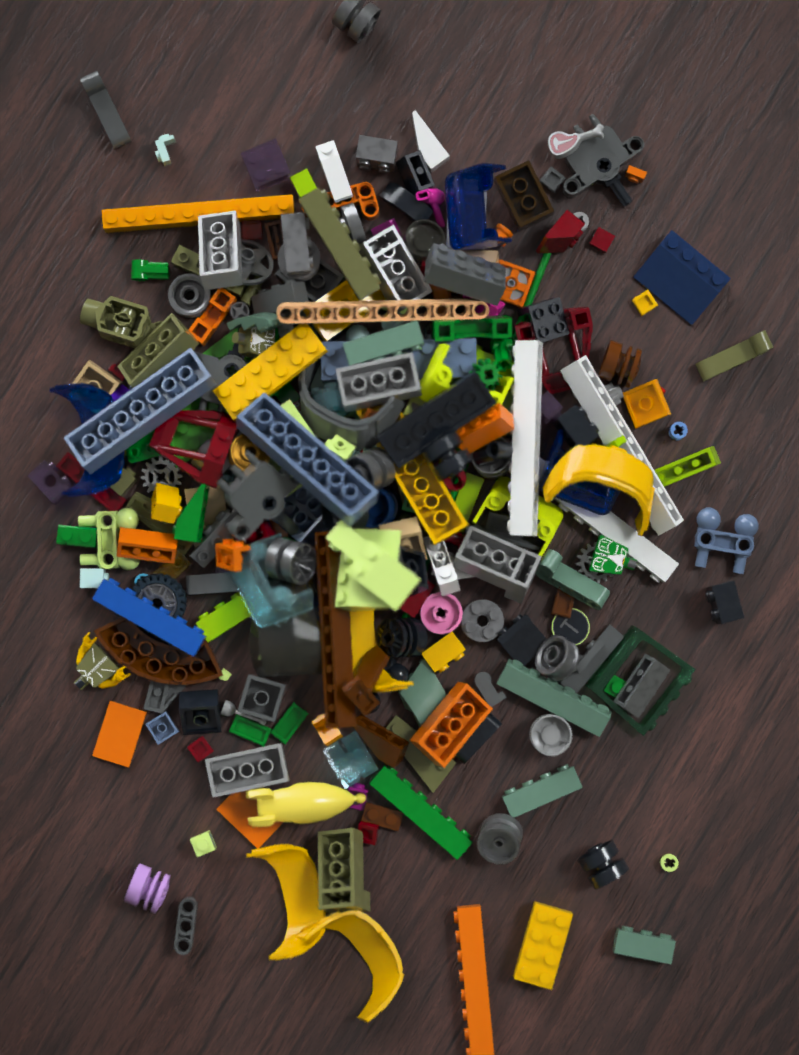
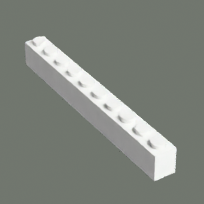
(605, 415)
(525, 438)
(612, 527)

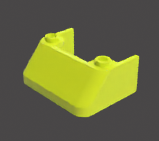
(438, 377)
(548, 513)

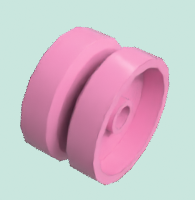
(436, 623)

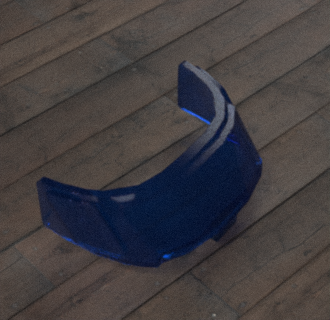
(88, 402)

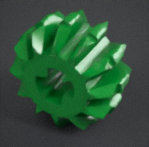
(487, 365)

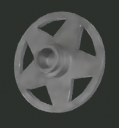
(251, 262)

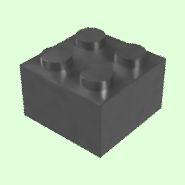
(376, 154)

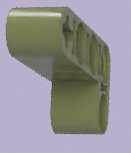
(734, 356)

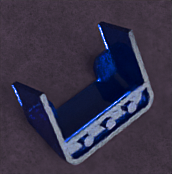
(467, 208)
(584, 494)

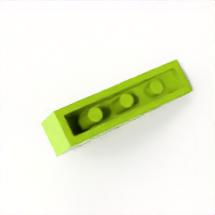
(688, 466)

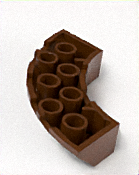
(156, 659)

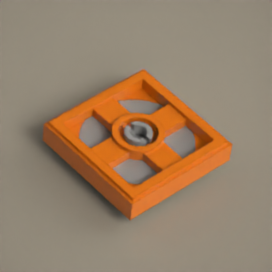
(517, 283)

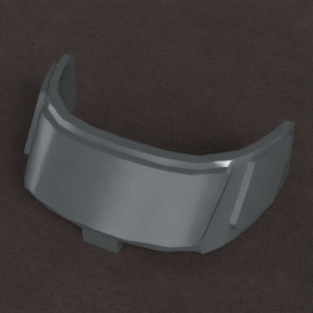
(328, 424)

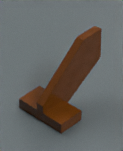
(362, 685)

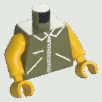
(96, 666)

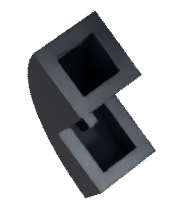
(406, 202)

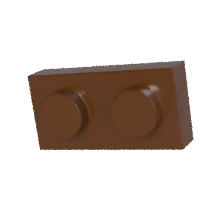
(382, 816)

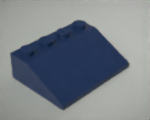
(681, 277)

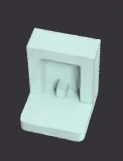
(161, 153)

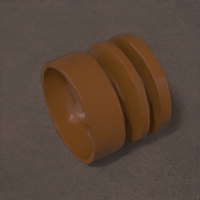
(620, 363)

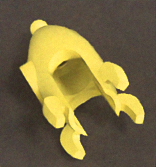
(301, 803)

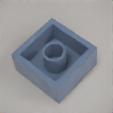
(162, 727)

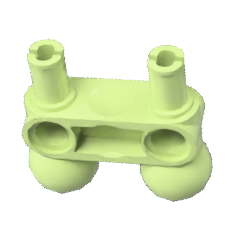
(108, 538)

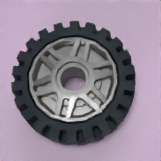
(164, 588)

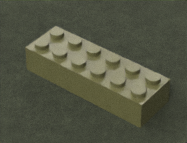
(341, 247)

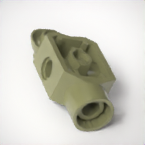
(118, 320)

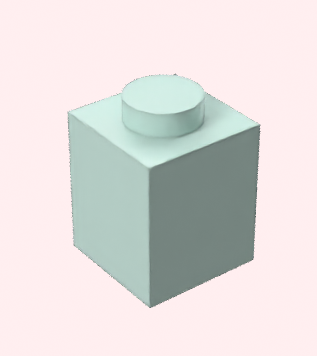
(92, 577)

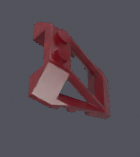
(576, 319)
(217, 452)

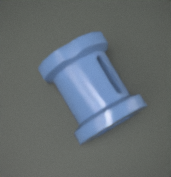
(672, 435)

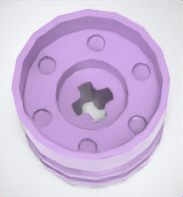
(147, 888)

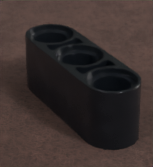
(478, 738)

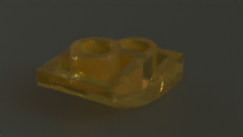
(176, 569)

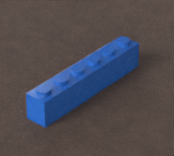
(149, 617)

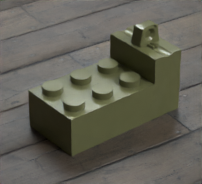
(341, 871)

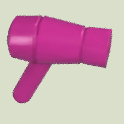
(434, 198)

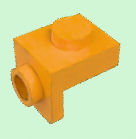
(328, 735)

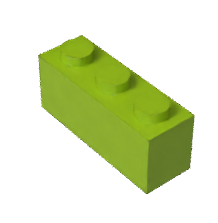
(224, 617)

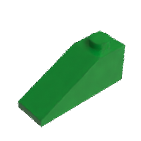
(191, 521)

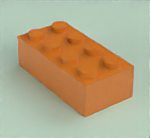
(451, 724)

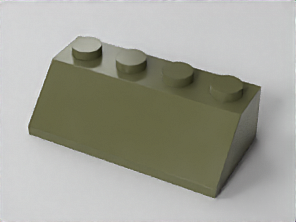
(157, 350)

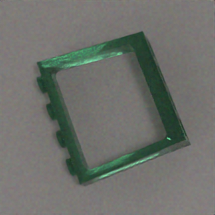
(615, 661)

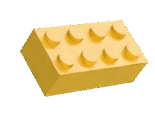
(542, 945)

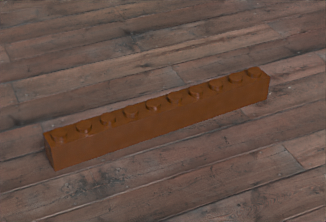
(335, 638)

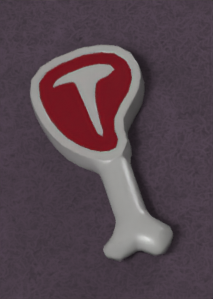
(565, 144)

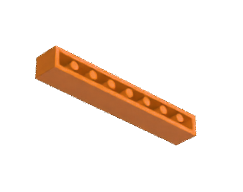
(475, 980)

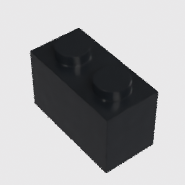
(415, 172)

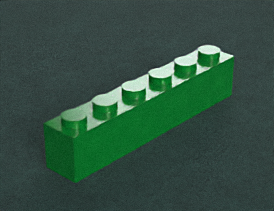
(424, 815)

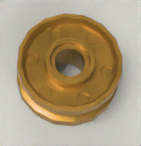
(237, 450)

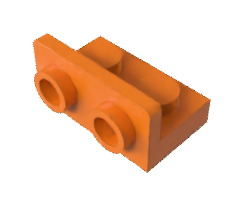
(229, 554)

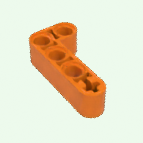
(358, 199)

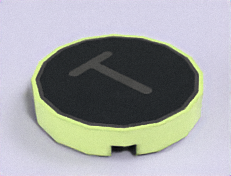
(573, 629)

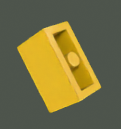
(165, 503)
(443, 652)

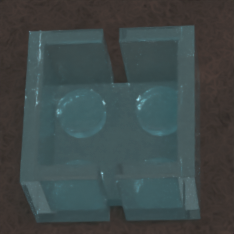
(354, 763)

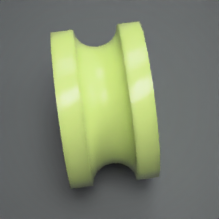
(667, 868)

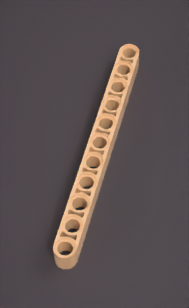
(373, 306)

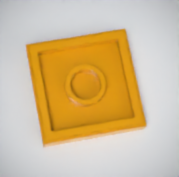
(646, 403)

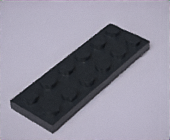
(436, 419)

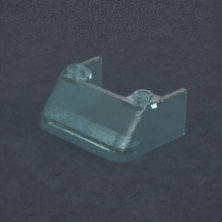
(264, 603)

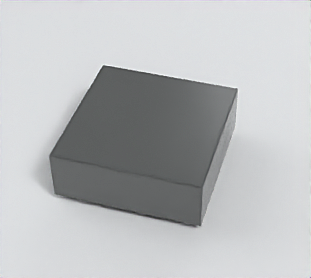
(552, 179)

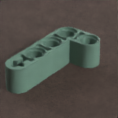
(571, 581)

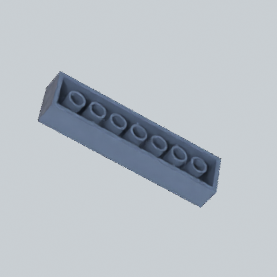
(458, 358)
(140, 411)
(307, 459)

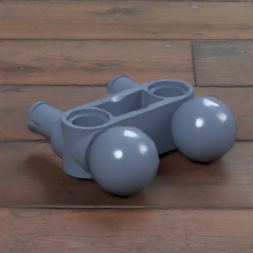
(745, 527)

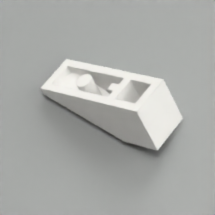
(427, 143)
(334, 171)

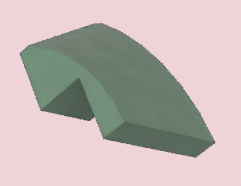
(263, 321)
(424, 693)

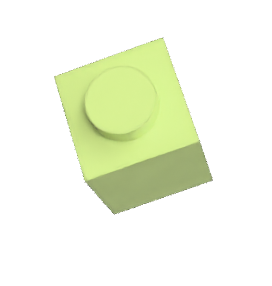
(203, 843)

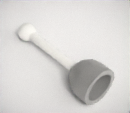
(229, 709)

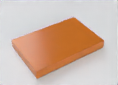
(119, 733)
(237, 810)

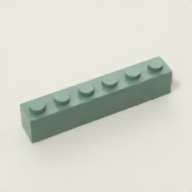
(554, 697)

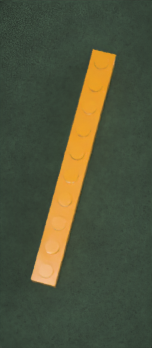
(187, 213)

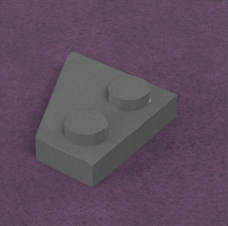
(161, 696)

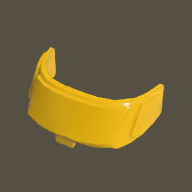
(607, 466)
(362, 642)
(300, 892)
(375, 949)

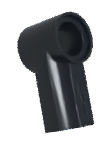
(492, 452)

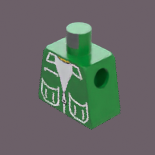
(610, 557)

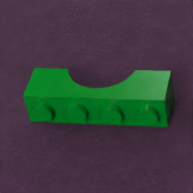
(489, 327)

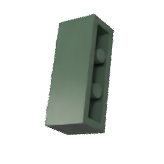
(644, 945)

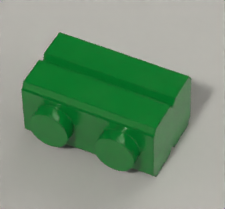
(77, 536)

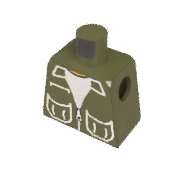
(253, 342)

